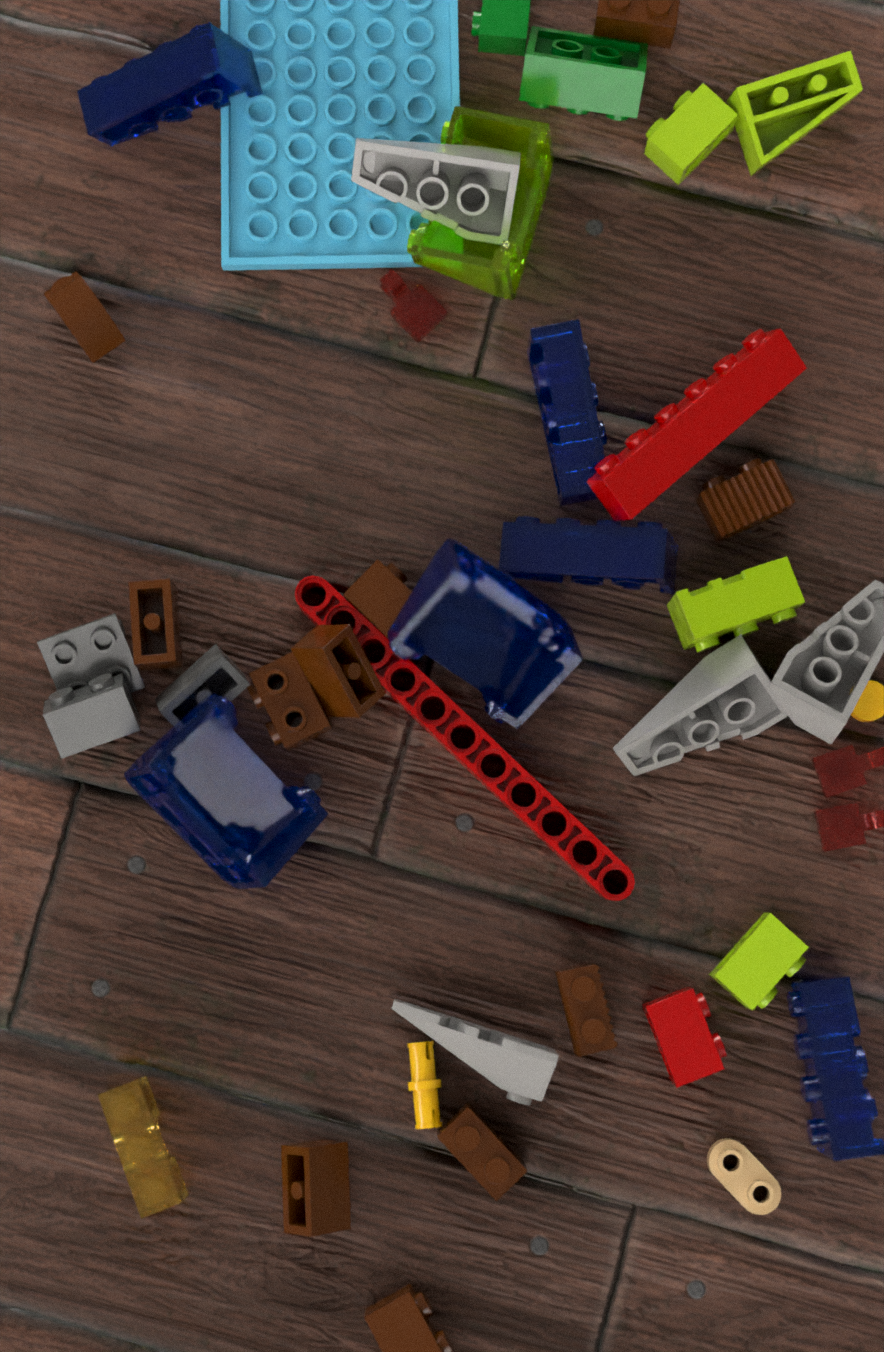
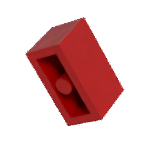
(684, 1036)

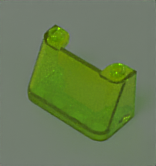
(486, 265)

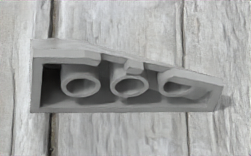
(447, 183)
(824, 667)
(713, 702)
(503, 1059)

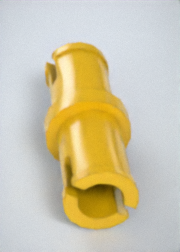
(424, 1085)

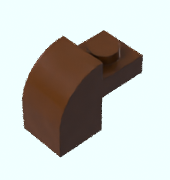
(84, 316)

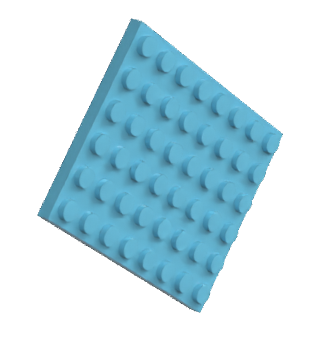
(325, 80)

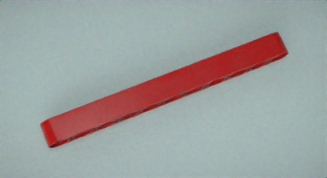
(483, 747)

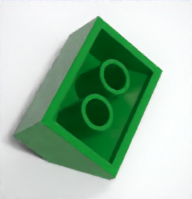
(583, 73)

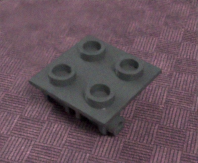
(88, 652)

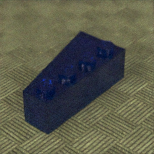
(168, 85)
(567, 407)
(589, 553)
(833, 1068)

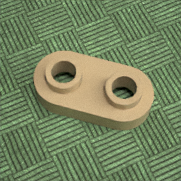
(744, 1176)

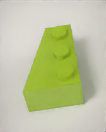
(791, 105)
(735, 604)

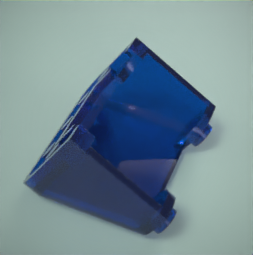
(486, 633)
(225, 797)

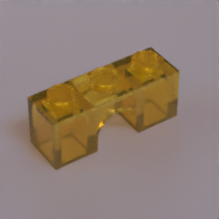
(145, 1160)

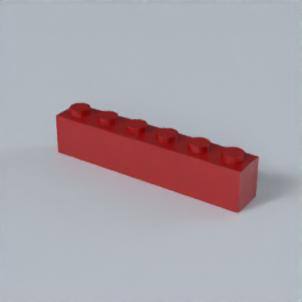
(696, 424)

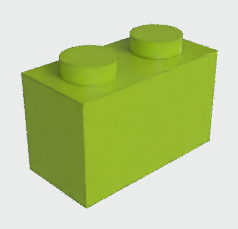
(689, 133)
(760, 962)

